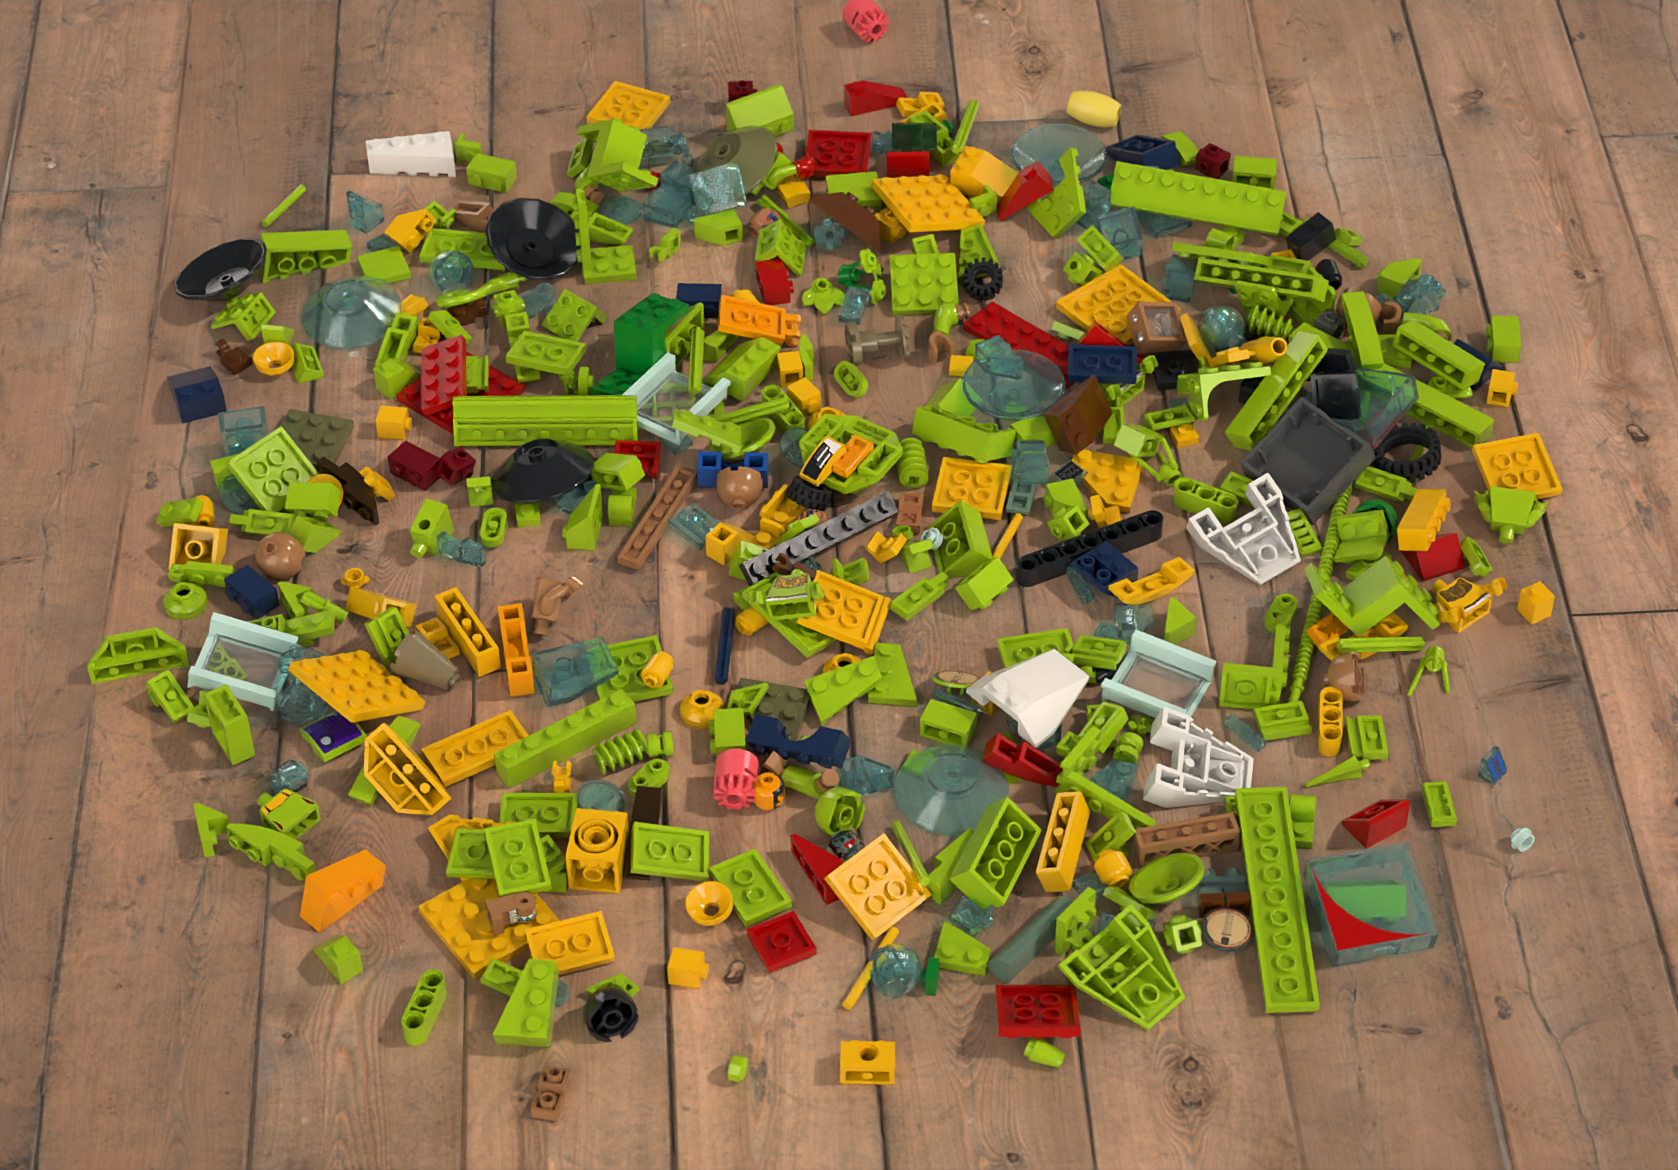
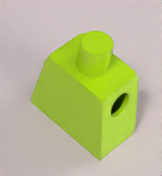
(428, 524)

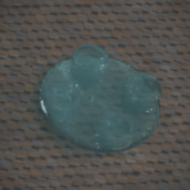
(571, 499)

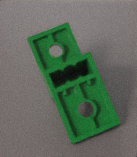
(639, 341)

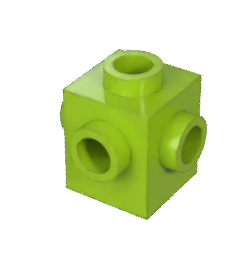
(1081, 269)
(505, 304)
(1067, 522)
(1189, 937)

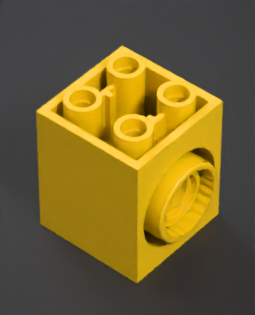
(597, 850)

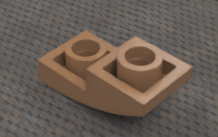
(551, 1093)

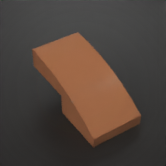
(910, 510)

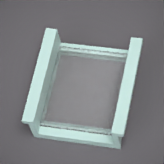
(666, 389)
(243, 659)
(1159, 676)

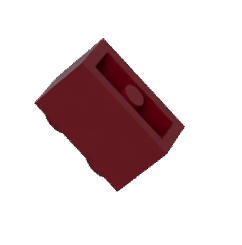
(414, 465)

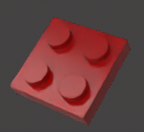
(781, 941)

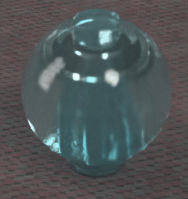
(1222, 327)

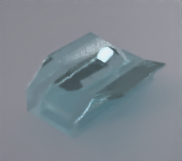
(1132, 618)

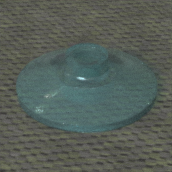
(621, 209)
(790, 446)
(235, 496)

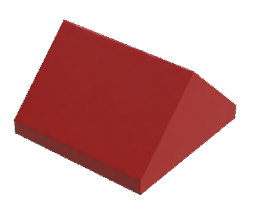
(907, 164)
(1441, 558)
(1378, 821)

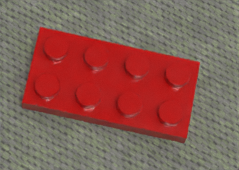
(443, 374)

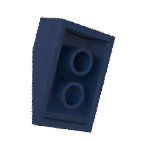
(1145, 152)
(197, 394)

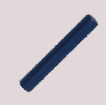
(724, 645)

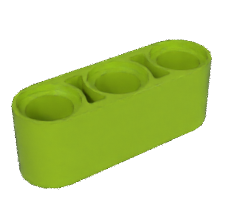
(785, 419)
(1197, 496)
(424, 1007)

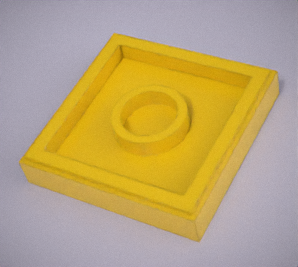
(1195, 339)

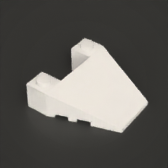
(1255, 544)
(1200, 768)

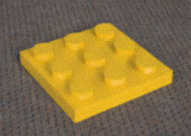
(630, 104)
(1518, 465)
(975, 483)
(845, 611)
(877, 886)

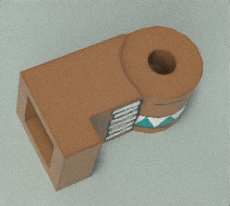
(510, 910)

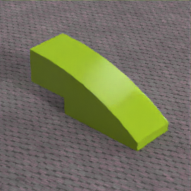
(944, 143)
(398, 338)
(1033, 430)
(945, 862)

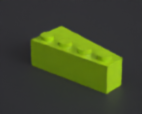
(303, 252)
(962, 434)

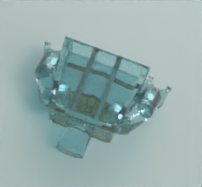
(665, 142)
(1417, 295)

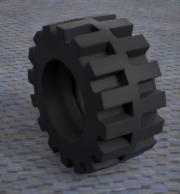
(808, 494)

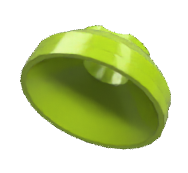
(185, 606)

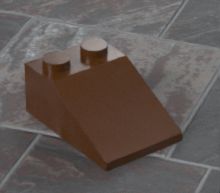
(1078, 416)

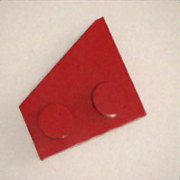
(646, 451)

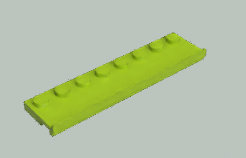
(1197, 198)
(554, 417)

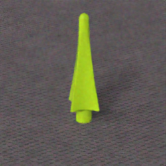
(1347, 770)

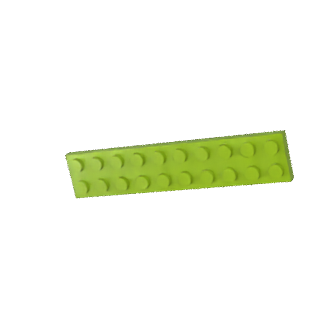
(1276, 900)

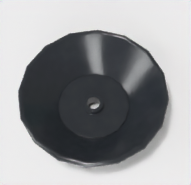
(534, 225)
(221, 271)
(541, 471)

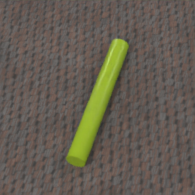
(282, 207)

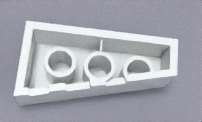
(412, 154)

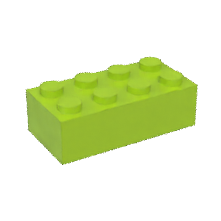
(995, 854)

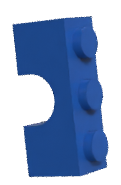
(712, 462)

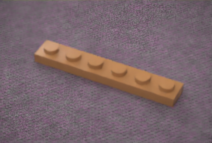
(656, 518)

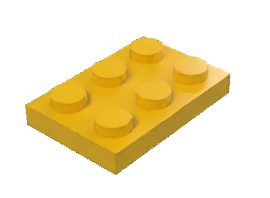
(572, 942)

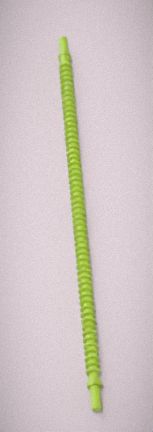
(1316, 606)

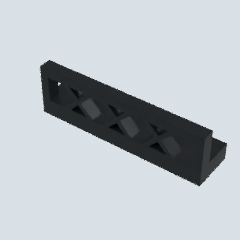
(1335, 361)

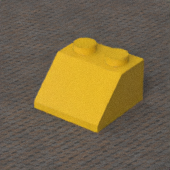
(197, 544)

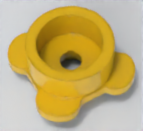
(355, 578)

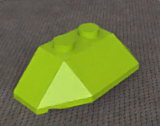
(135, 655)

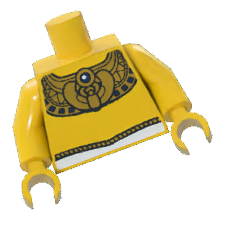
(1465, 602)

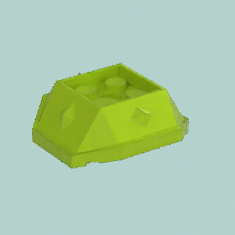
(842, 428)

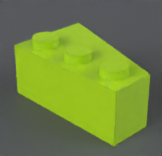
(531, 1007)

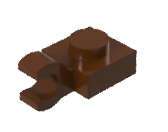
(465, 314)
(233, 360)
(786, 566)

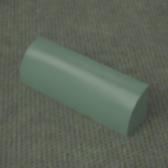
(1028, 942)

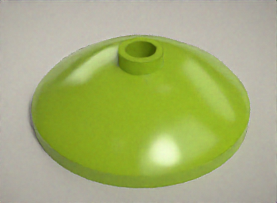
(754, 437)
(1167, 878)

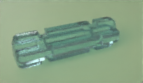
(1080, 585)
(1245, 732)

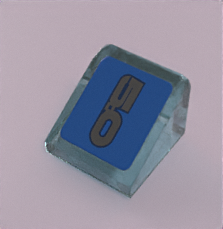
(1492, 766)

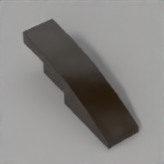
(645, 810)

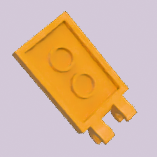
(757, 320)

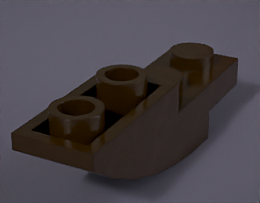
(356, 492)

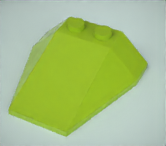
(1126, 970)

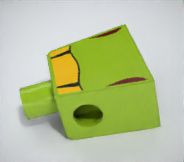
(288, 813)

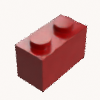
(773, 282)

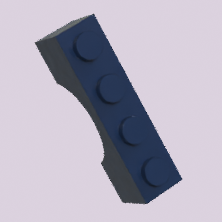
(825, 747)

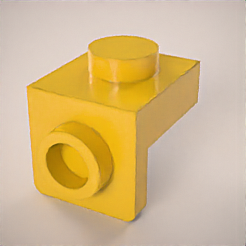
(1103, 516)

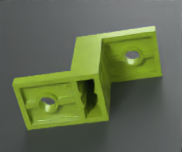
(617, 155)
(1372, 595)

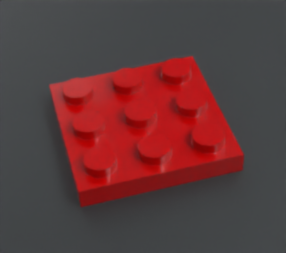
(839, 152)
(1037, 1011)

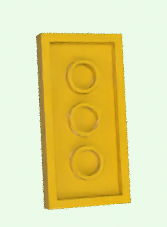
(472, 748)

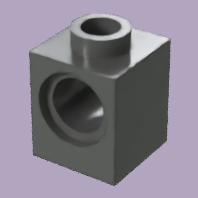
(1331, 323)

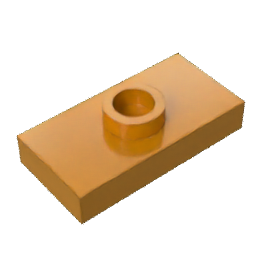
(856, 451)
(1327, 629)

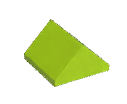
(952, 398)

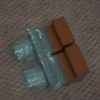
(1223, 892)

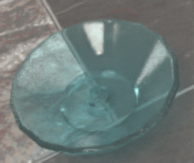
(1051, 141)
(351, 311)
(1013, 399)
(947, 788)

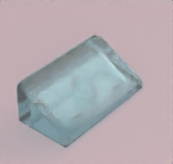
(950, 699)

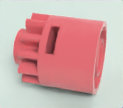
(865, 19)
(735, 778)

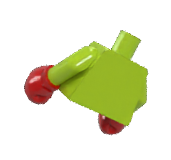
(785, 167)

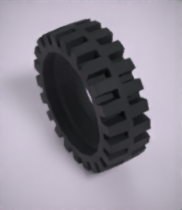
(1409, 435)

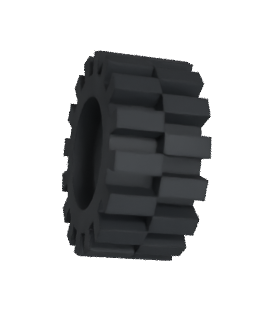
(983, 290)

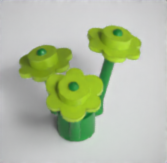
(849, 275)

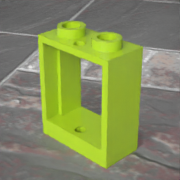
(229, 724)

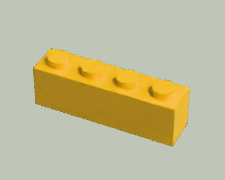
(1423, 519)
(467, 632)
(1063, 842)

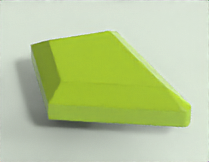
(747, 697)
(618, 981)

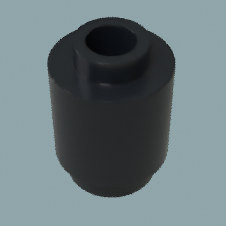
(1330, 272)

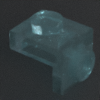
(971, 916)

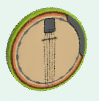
(955, 679)

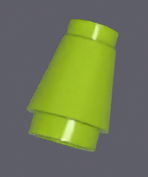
(1044, 1053)

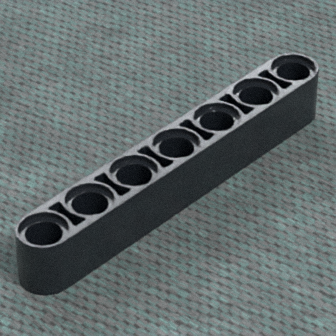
(1122, 535)

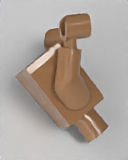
(547, 601)

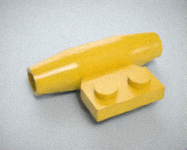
(1258, 350)

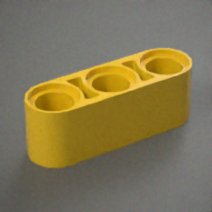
(1329, 722)

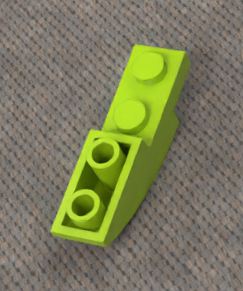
(304, 627)
(270, 845)

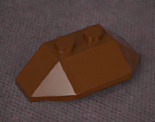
(852, 216)

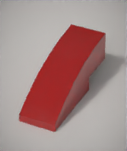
(1021, 761)

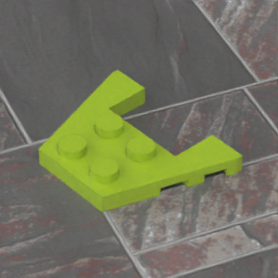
(1066, 201)

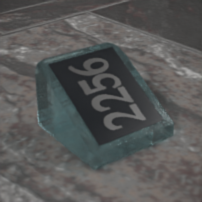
(1069, 471)

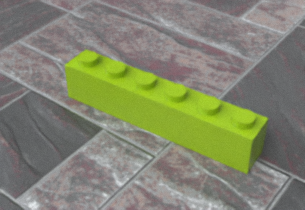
(1285, 282)
(1276, 391)
(565, 738)

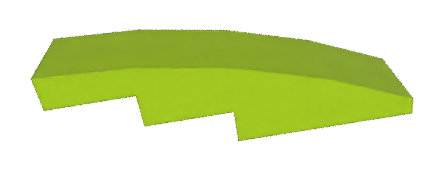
(606, 230)
(1362, 329)
(362, 788)

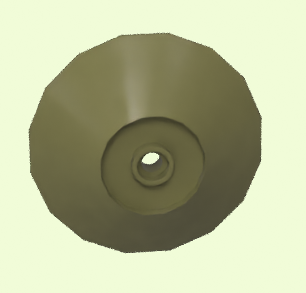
(748, 147)

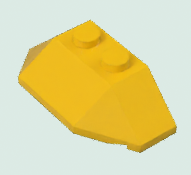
(401, 774)

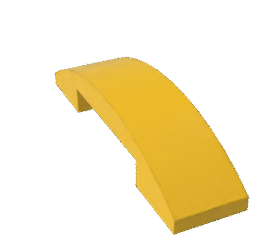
(1153, 586)
(1388, 627)

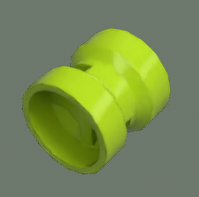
(654, 746)
(1128, 747)

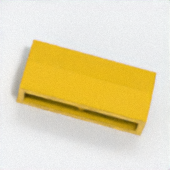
(793, 191)

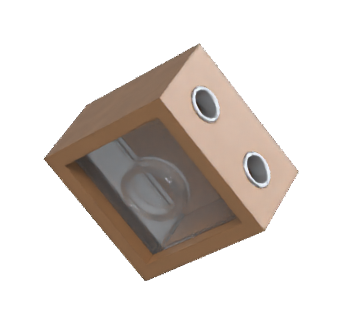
(1156, 327)

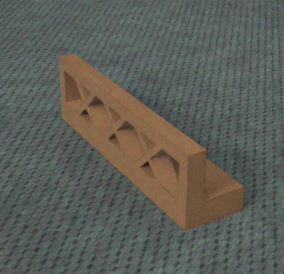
(1187, 836)

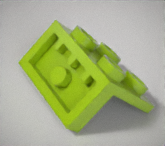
(780, 241)
(1307, 310)
(246, 313)
(572, 316)
(1361, 536)

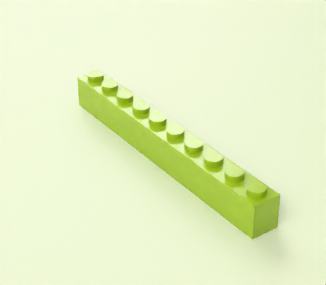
(1432, 407)

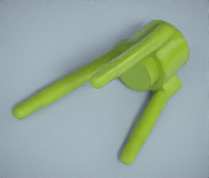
(1168, 471)
(1434, 662)

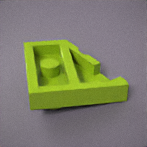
(961, 951)

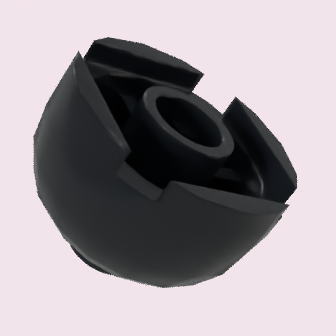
(610, 1013)

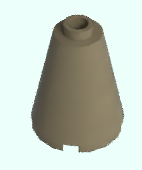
(424, 663)

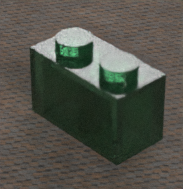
(914, 136)

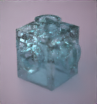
(822, 228)

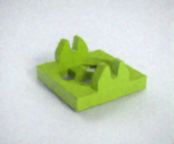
(1081, 911)

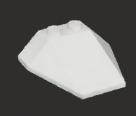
(1033, 693)

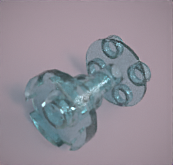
(298, 701)

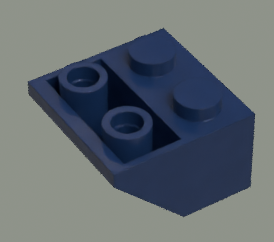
(1105, 567)

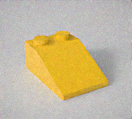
(979, 168)

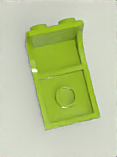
(1267, 296)
(1201, 383)

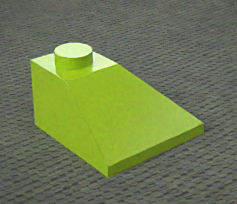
(585, 522)

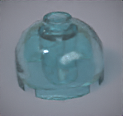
(450, 271)
(895, 969)

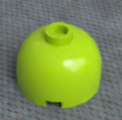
(839, 810)

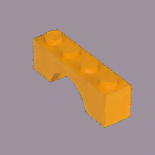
(516, 650)

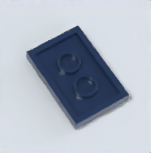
(1107, 363)

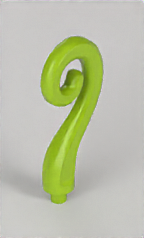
(493, 286)

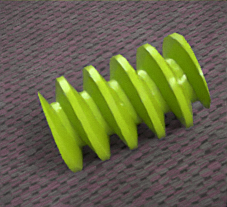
(1268, 323)
(912, 464)
(619, 750)

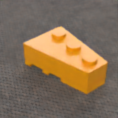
(340, 888)

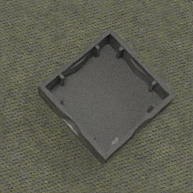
(1309, 459)

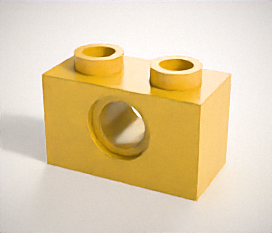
(855, 1068)

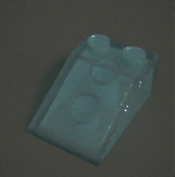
(572, 670)

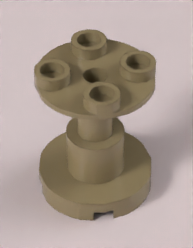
(869, 341)

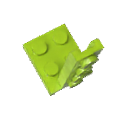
(600, 264)
(1257, 685)
(1097, 798)

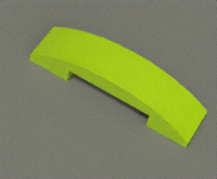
(516, 325)

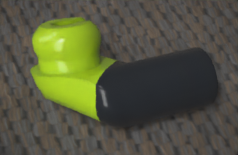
(1097, 676)

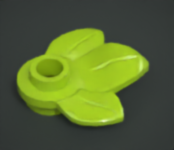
(823, 297)
(1448, 388)

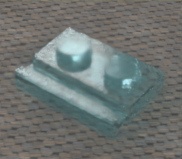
(693, 525)

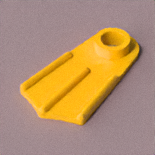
(414, 305)

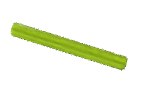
(965, 127)

